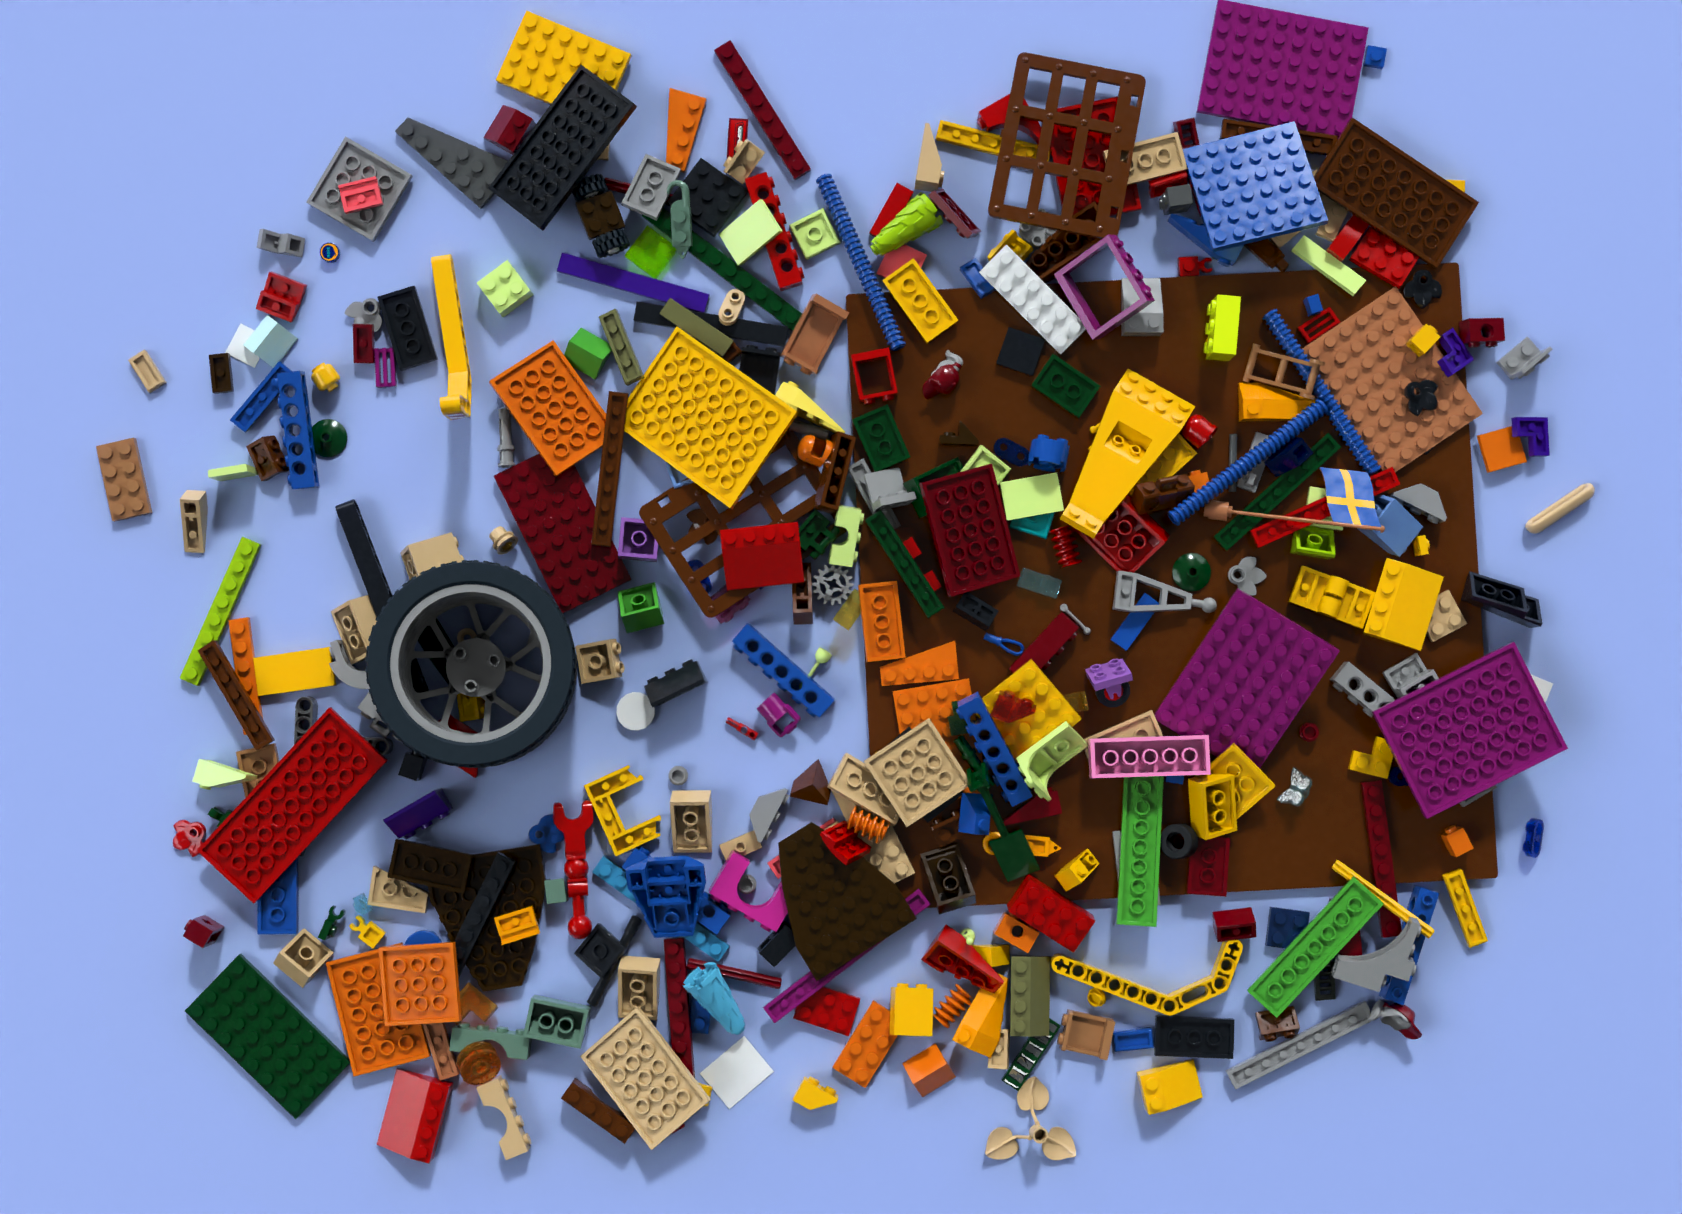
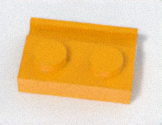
(517, 925)

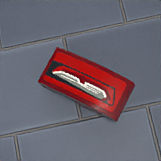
(737, 131)

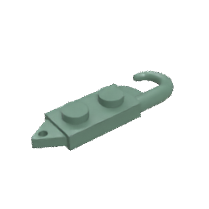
(681, 219)

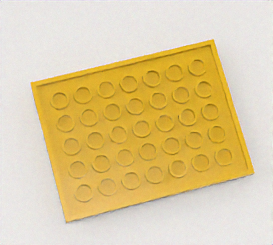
(706, 417)

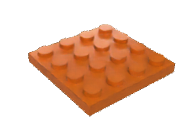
(420, 984)

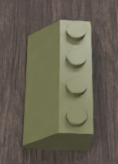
(1030, 996)

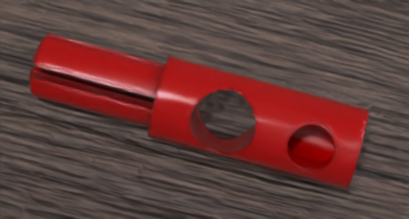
(750, 733)

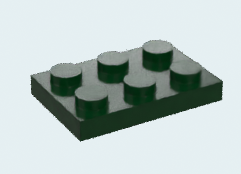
(1065, 386)
(881, 438)

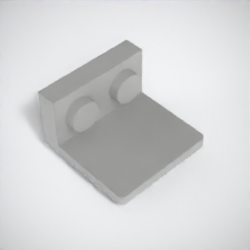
(1522, 359)
(887, 489)

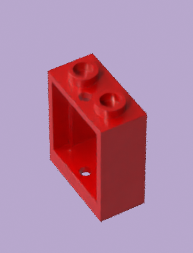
(870, 356)

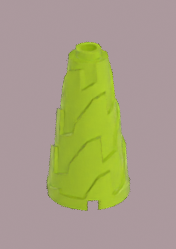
(908, 225)

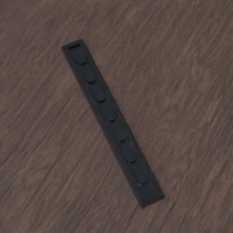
(742, 329)

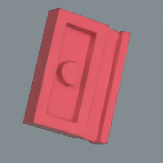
(360, 195)

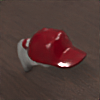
(944, 378)
(1397, 1016)

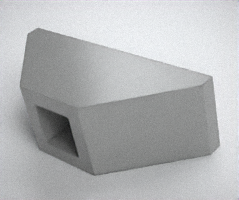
(1422, 501)
(766, 811)

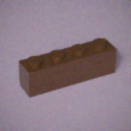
(834, 473)

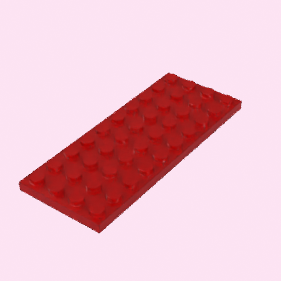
(292, 805)

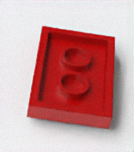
(1384, 258)
(829, 1010)

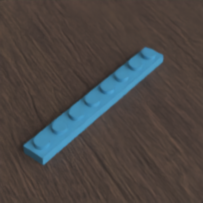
(702, 937)

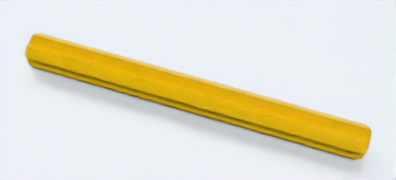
(1388, 902)

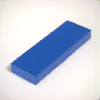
(1133, 624)

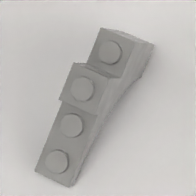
(1392, 960)

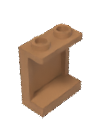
(1086, 1034)

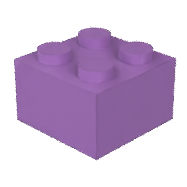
(636, 541)

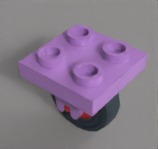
(1110, 682)

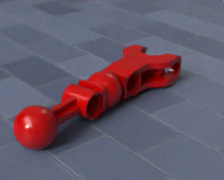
(576, 865)

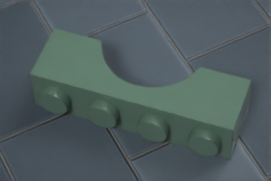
(512, 1041)

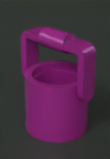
(773, 709)

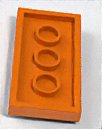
(881, 621)
(866, 1046)

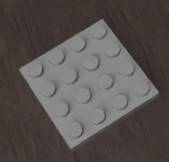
(352, 164)

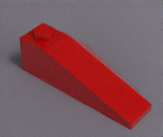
(953, 954)

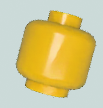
(325, 377)

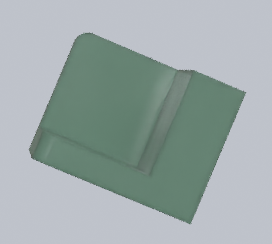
(555, 891)

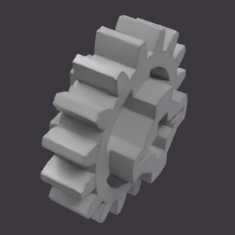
(837, 573)

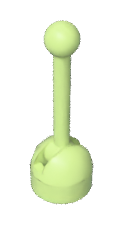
(821, 656)
(969, 936)

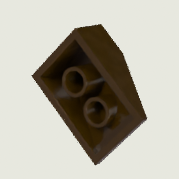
(948, 878)

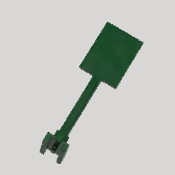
(1011, 848)

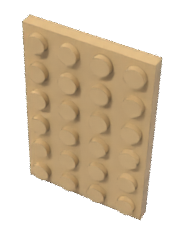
(645, 1078)

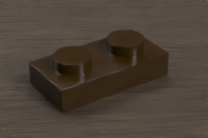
(221, 373)

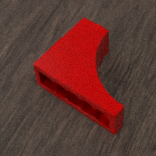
(994, 118)

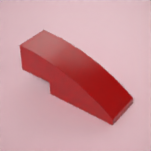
(1347, 238)

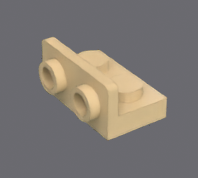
(743, 161)

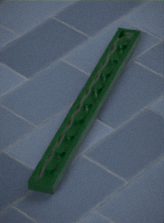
(734, 274)

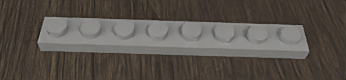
(1299, 1045)

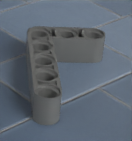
(312, 714)

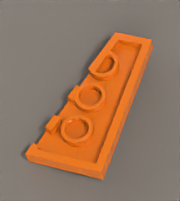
(683, 123)
(927, 666)

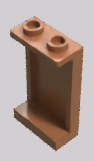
(813, 334)

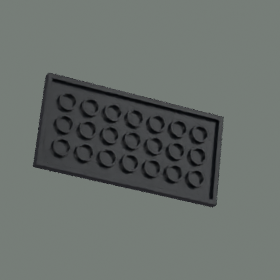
(562, 147)

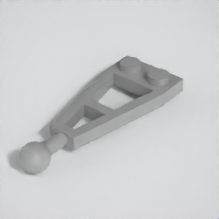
(1125, 595)

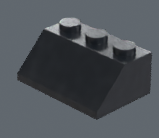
(674, 683)

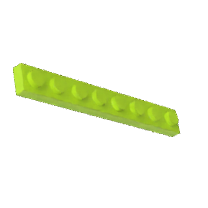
(221, 607)

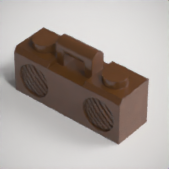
(1162, 494)

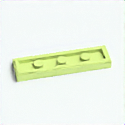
(1328, 265)

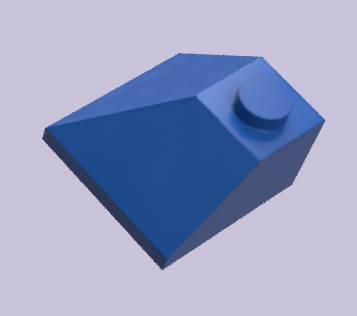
(974, 814)

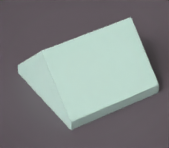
(270, 341)

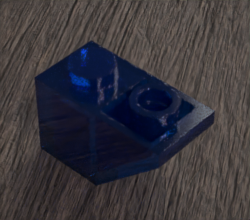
(1288, 456)

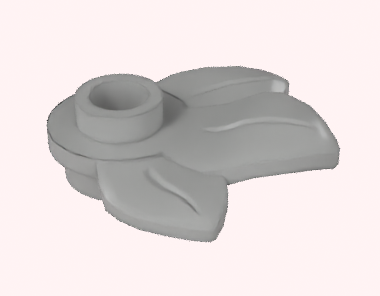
(361, 314)
(1249, 575)

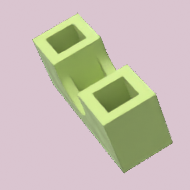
(844, 553)

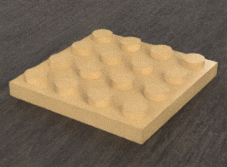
(917, 772)

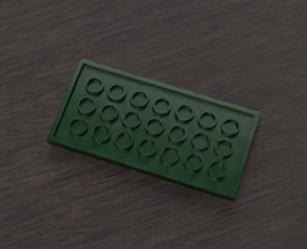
(268, 1036)

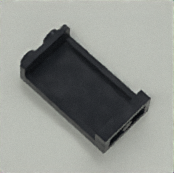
(761, 366)

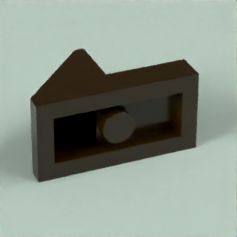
(964, 438)

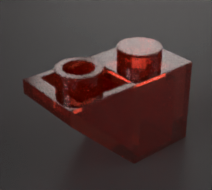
(1011, 708)

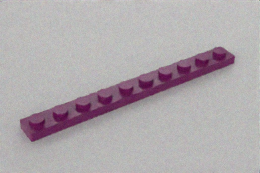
(808, 985)

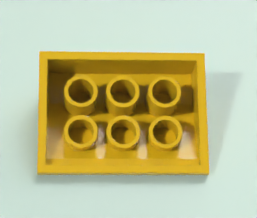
(1403, 604)

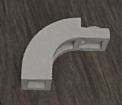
(343, 669)

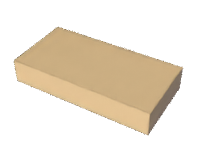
(147, 371)

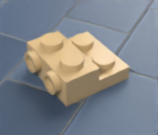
(599, 661)

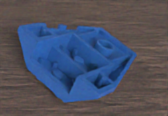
(668, 893)

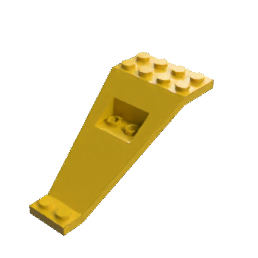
(1129, 440)

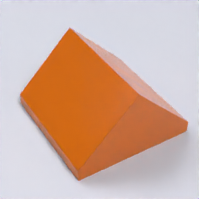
(928, 1070)

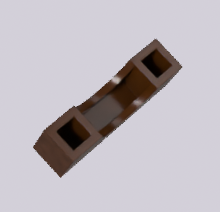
(587, 1103)

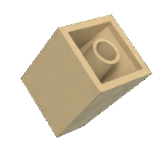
(430, 553)

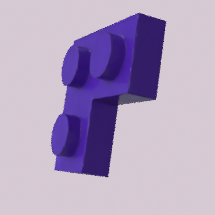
(1457, 353)
(1537, 432)

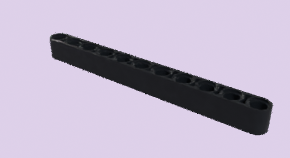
(371, 570)

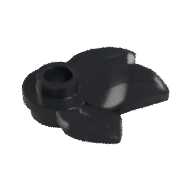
(1422, 291)
(1424, 396)

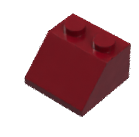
(509, 129)

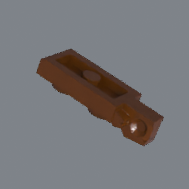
(1268, 254)

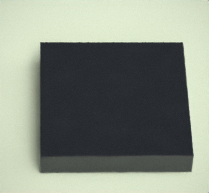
(1020, 351)
(600, 951)

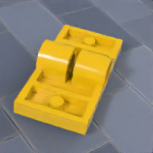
(1332, 597)

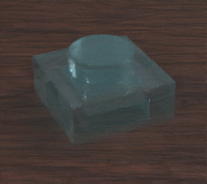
(360, 904)

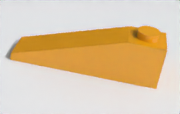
(983, 1021)

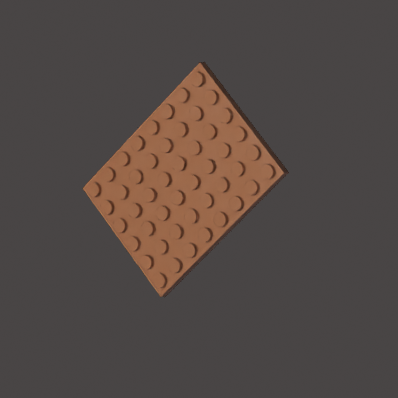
(1368, 374)

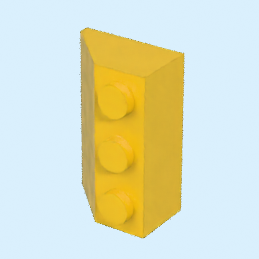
(1212, 805)

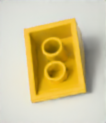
(1169, 1086)

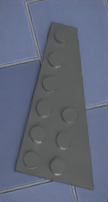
(461, 163)

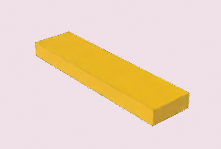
(1464, 908)

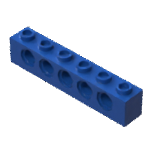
(305, 438)
(741, 644)
(975, 704)
(1421, 905)
(713, 922)

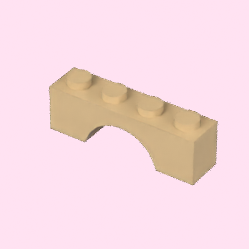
(496, 1094)

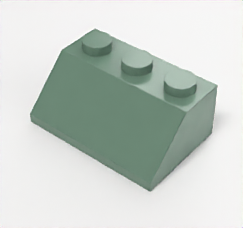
(557, 1021)

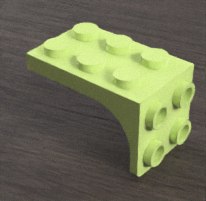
(1048, 755)

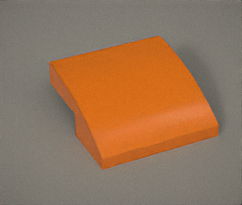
(1501, 449)

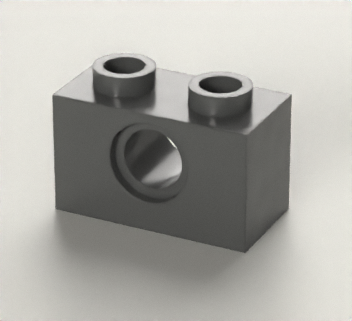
(1176, 199)

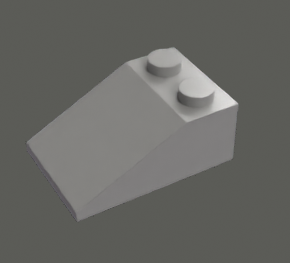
(1148, 320)

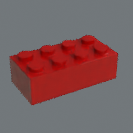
(1050, 913)

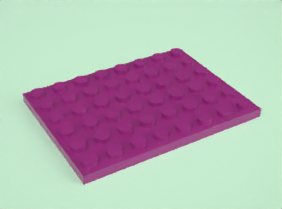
(1281, 68)
(1246, 679)
(1469, 730)

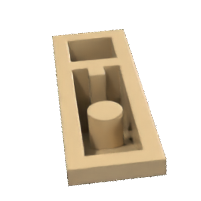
(194, 520)

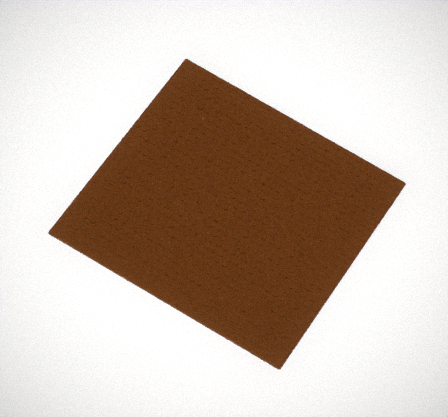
(1274, 840)

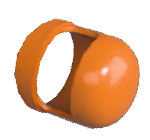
(811, 449)

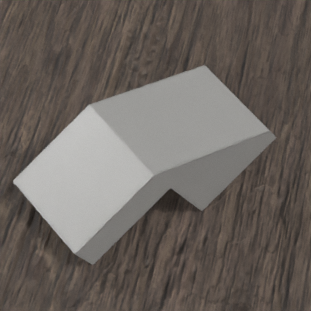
(280, 243)

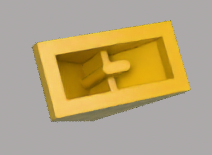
(994, 954)

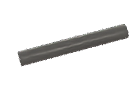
(1232, 456)

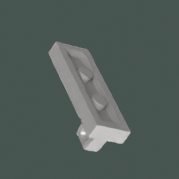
(1251, 479)

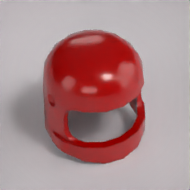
(1198, 430)

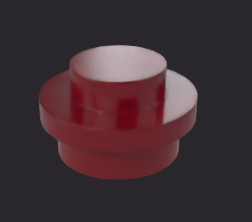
(1309, 732)

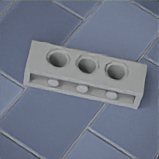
(1364, 684)

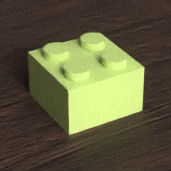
(505, 288)

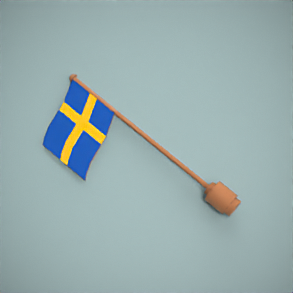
(1347, 496)

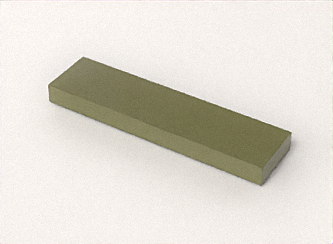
(696, 327)
(621, 347)

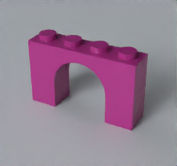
(725, 888)

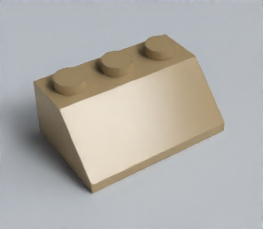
(354, 624)

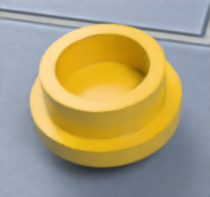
(1096, 997)

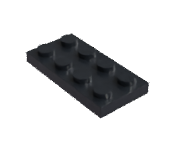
(407, 328)
(1194, 1037)

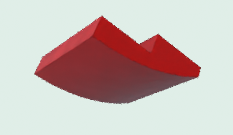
(281, 296)
(844, 843)

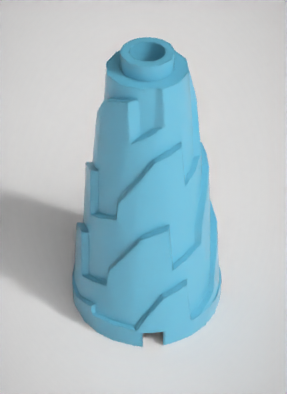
(715, 996)

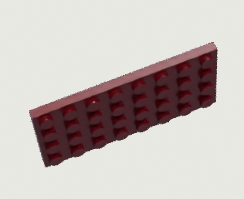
(558, 528)

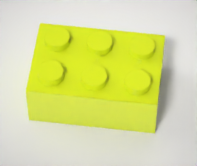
(1222, 327)

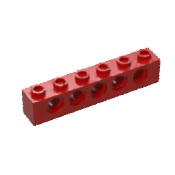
(785, 279)

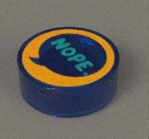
(329, 252)

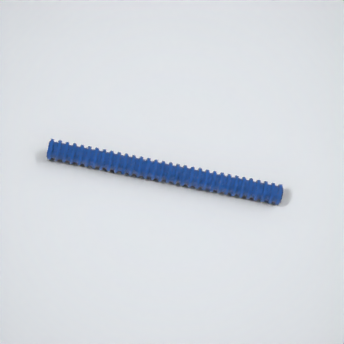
(860, 261)
(1322, 393)
(1249, 460)

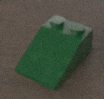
(948, 468)

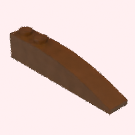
(1062, 248)

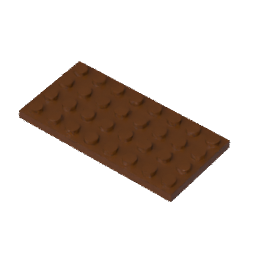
(1394, 193)

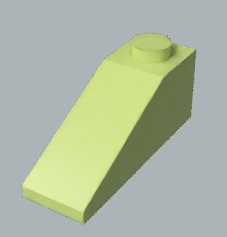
(215, 774)

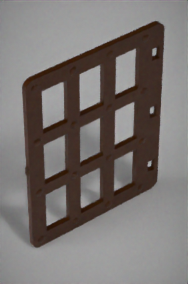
(1122, 139)
(684, 496)

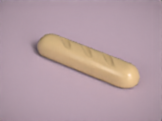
(1560, 508)

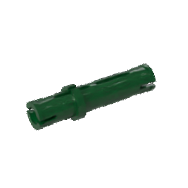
(969, 755)

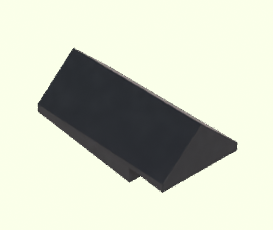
(1502, 599)

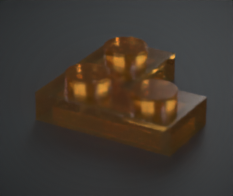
(475, 1001)

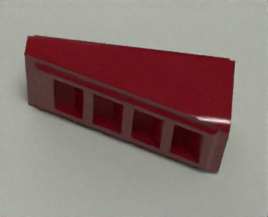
(1192, 129)

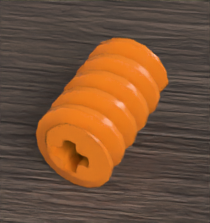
(867, 825)
(952, 1006)

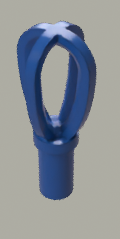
(998, 641)

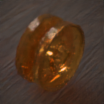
(478, 1063)

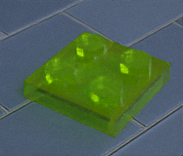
(651, 252)

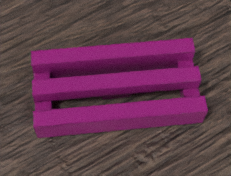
(384, 351)

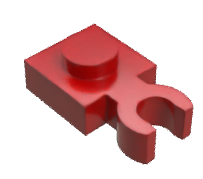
(1190, 266)

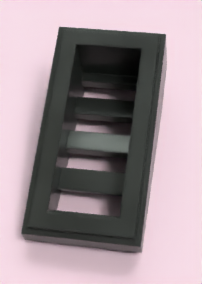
(1331, 981)

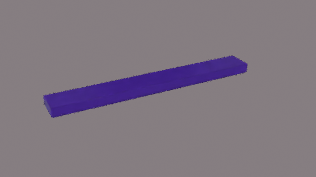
(632, 282)

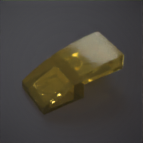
(849, 611)

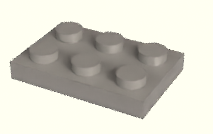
(649, 187)

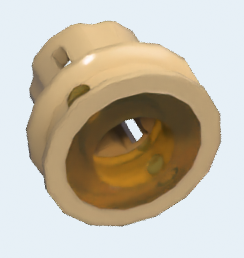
(503, 540)

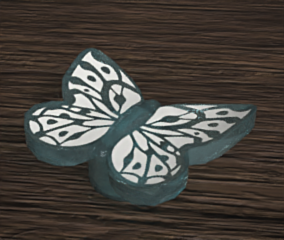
(1298, 789)

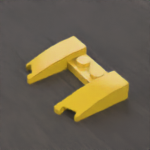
(599, 795)

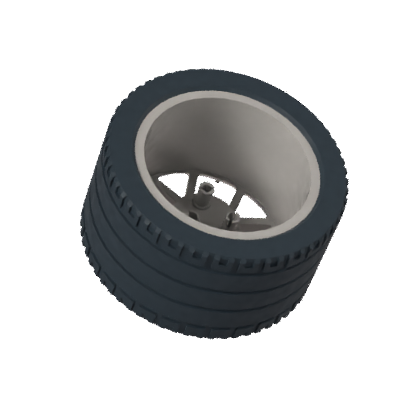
(472, 666)

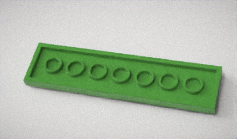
(1140, 851)
(1315, 946)

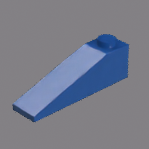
(1199, 236)

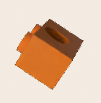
(1004, 930)

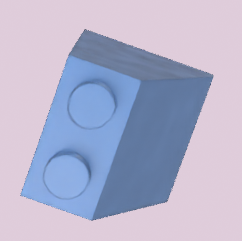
(1398, 524)

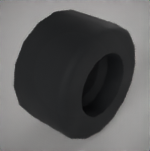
(1190, 841)

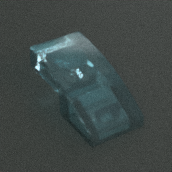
(1039, 583)

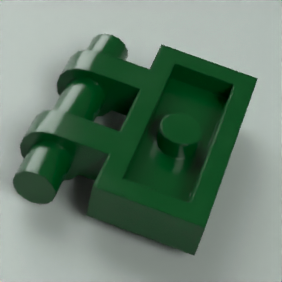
(811, 529)

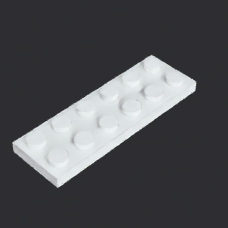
(1033, 299)

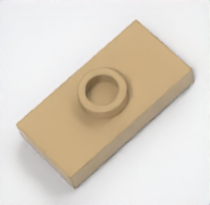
(743, 844)

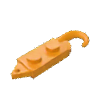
(1039, 844)

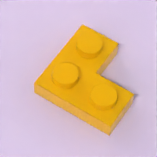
(1377, 763)

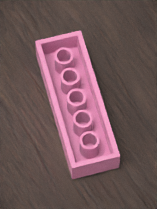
(1149, 756)

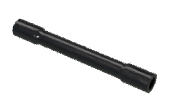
(599, 989)

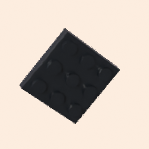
(711, 196)

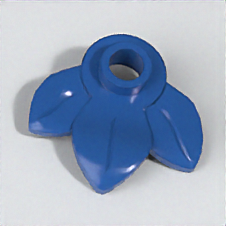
(550, 834)

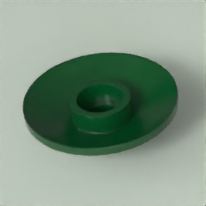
(337, 438)
(1182, 576)

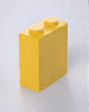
(911, 1010)

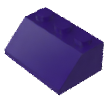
(419, 814)

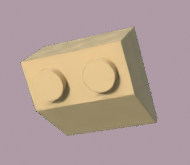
(302, 957)

